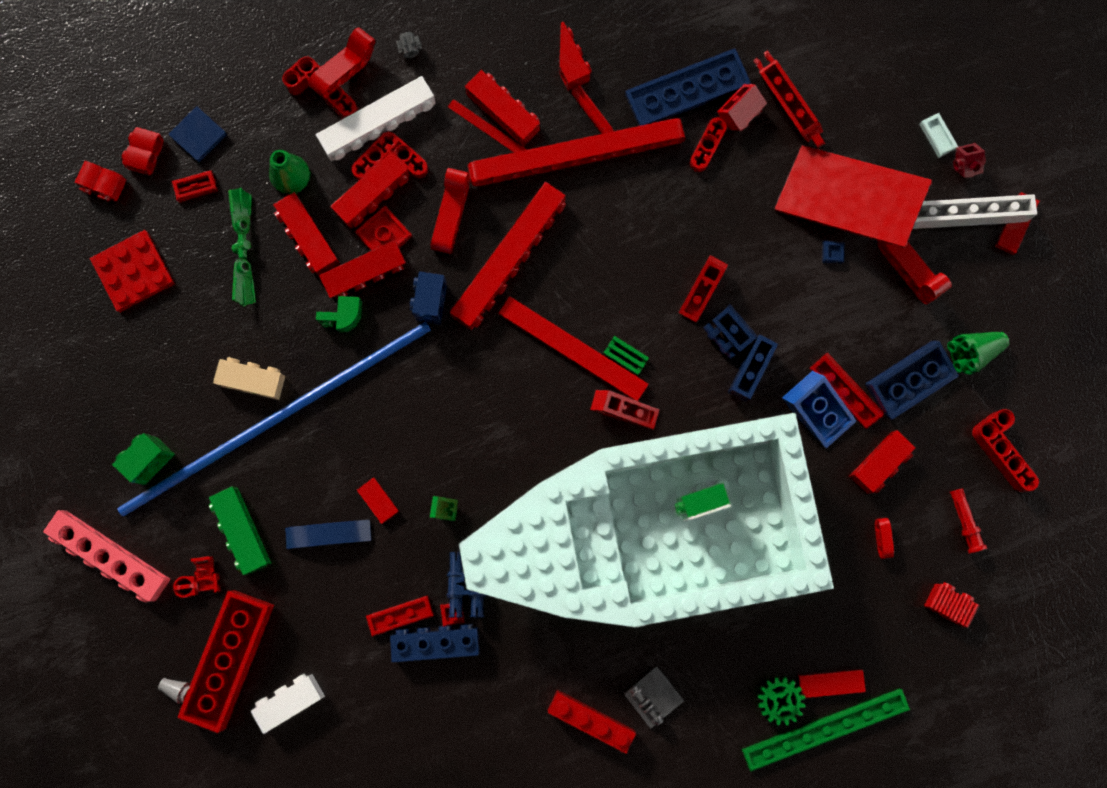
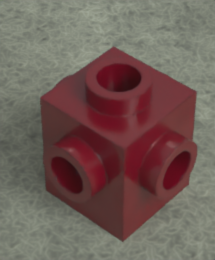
(969, 160)

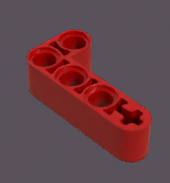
(344, 64)
(298, 73)
(451, 210)
(915, 272)
(1008, 452)

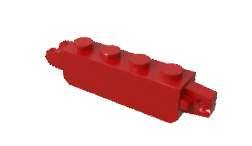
(790, 100)

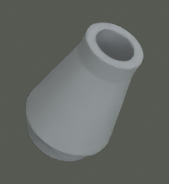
(174, 689)

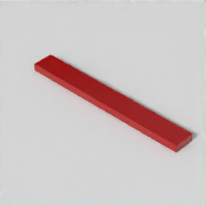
(573, 349)

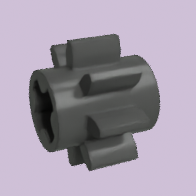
(408, 45)

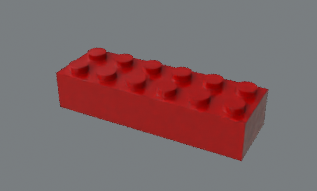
(225, 661)

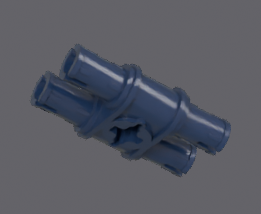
(456, 592)

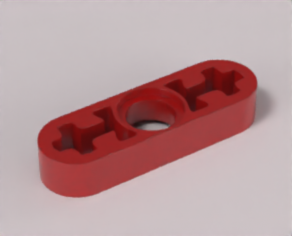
(696, 155)

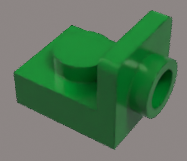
(444, 508)

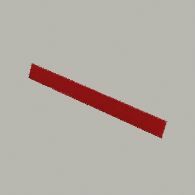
(485, 127)

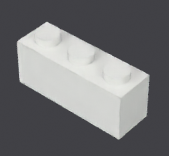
(287, 702)

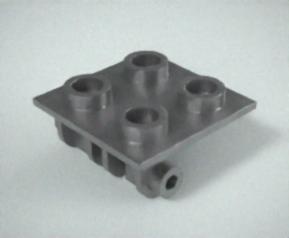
(653, 697)

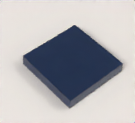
(197, 134)

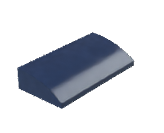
(912, 379)

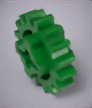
(776, 709)

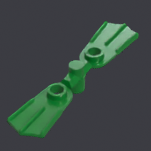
(243, 283)

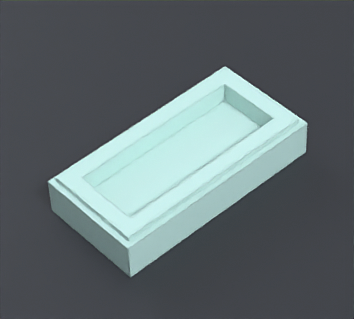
(938, 135)

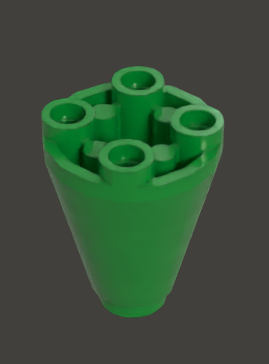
(288, 172)
(976, 350)

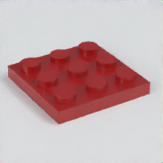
(132, 271)

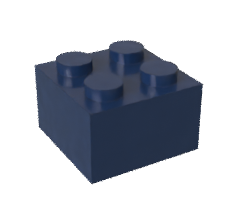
(429, 297)

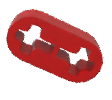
(884, 538)

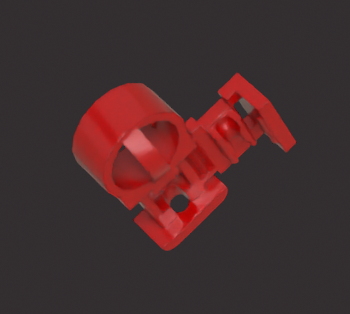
(203, 577)

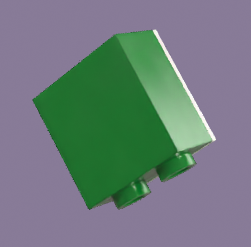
(702, 502)

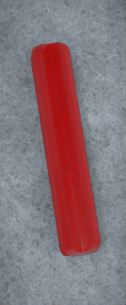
(591, 110)

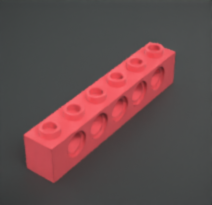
(58, 533)

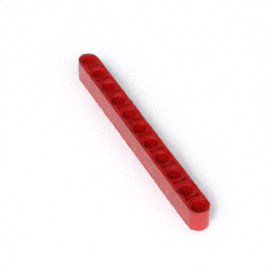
(576, 152)

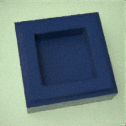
(833, 252)

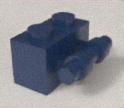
(734, 329)

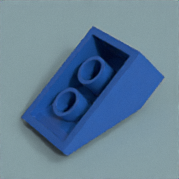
(819, 408)

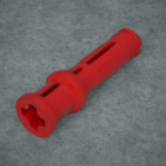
(970, 530)

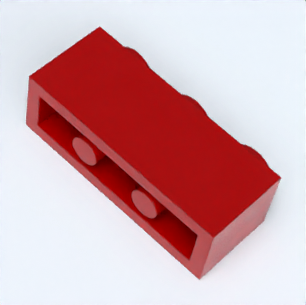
(882, 462)

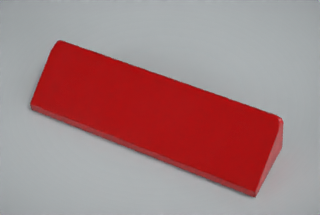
(849, 391)

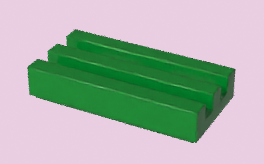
(629, 348)

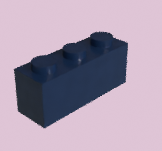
(752, 368)

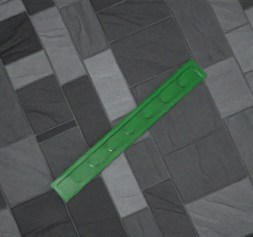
(825, 729)

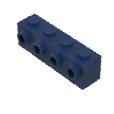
(434, 644)

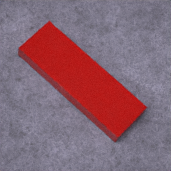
(1013, 234)
(399, 615)
(832, 683)

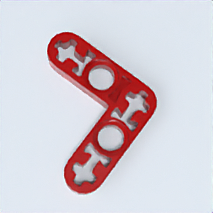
(395, 149)

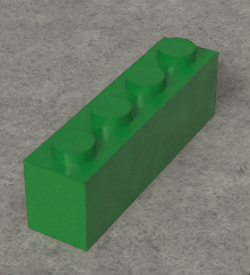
(239, 531)

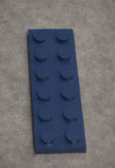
(687, 88)

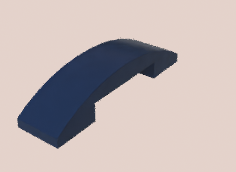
(328, 534)

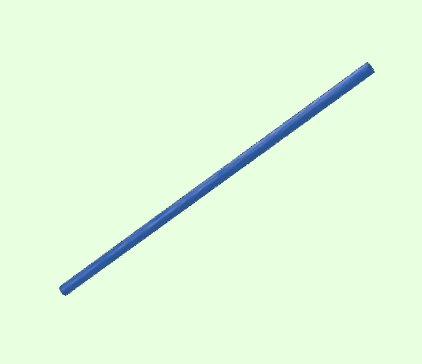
(273, 419)

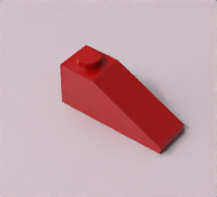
(703, 288)
(624, 408)

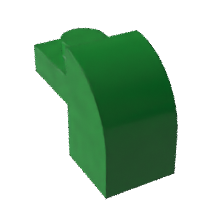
(345, 318)

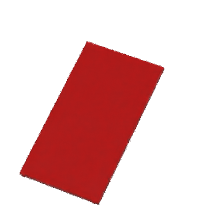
(853, 196)

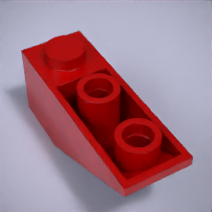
(572, 66)

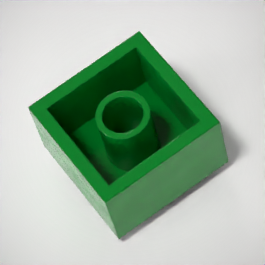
(143, 459)

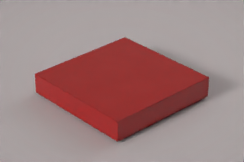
(383, 229)

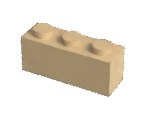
(249, 378)

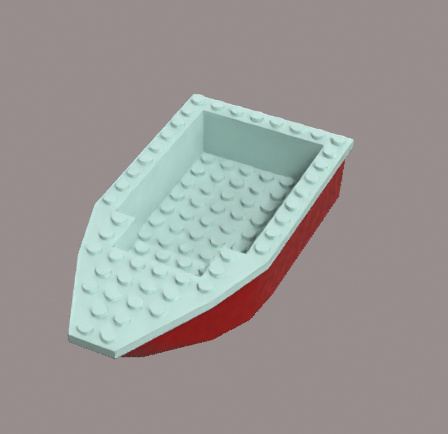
(615, 552)

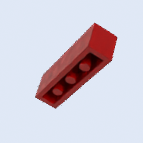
(502, 107)
(370, 191)
(306, 234)
(362, 270)
(591, 721)

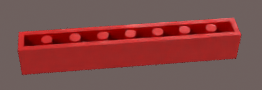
(508, 256)

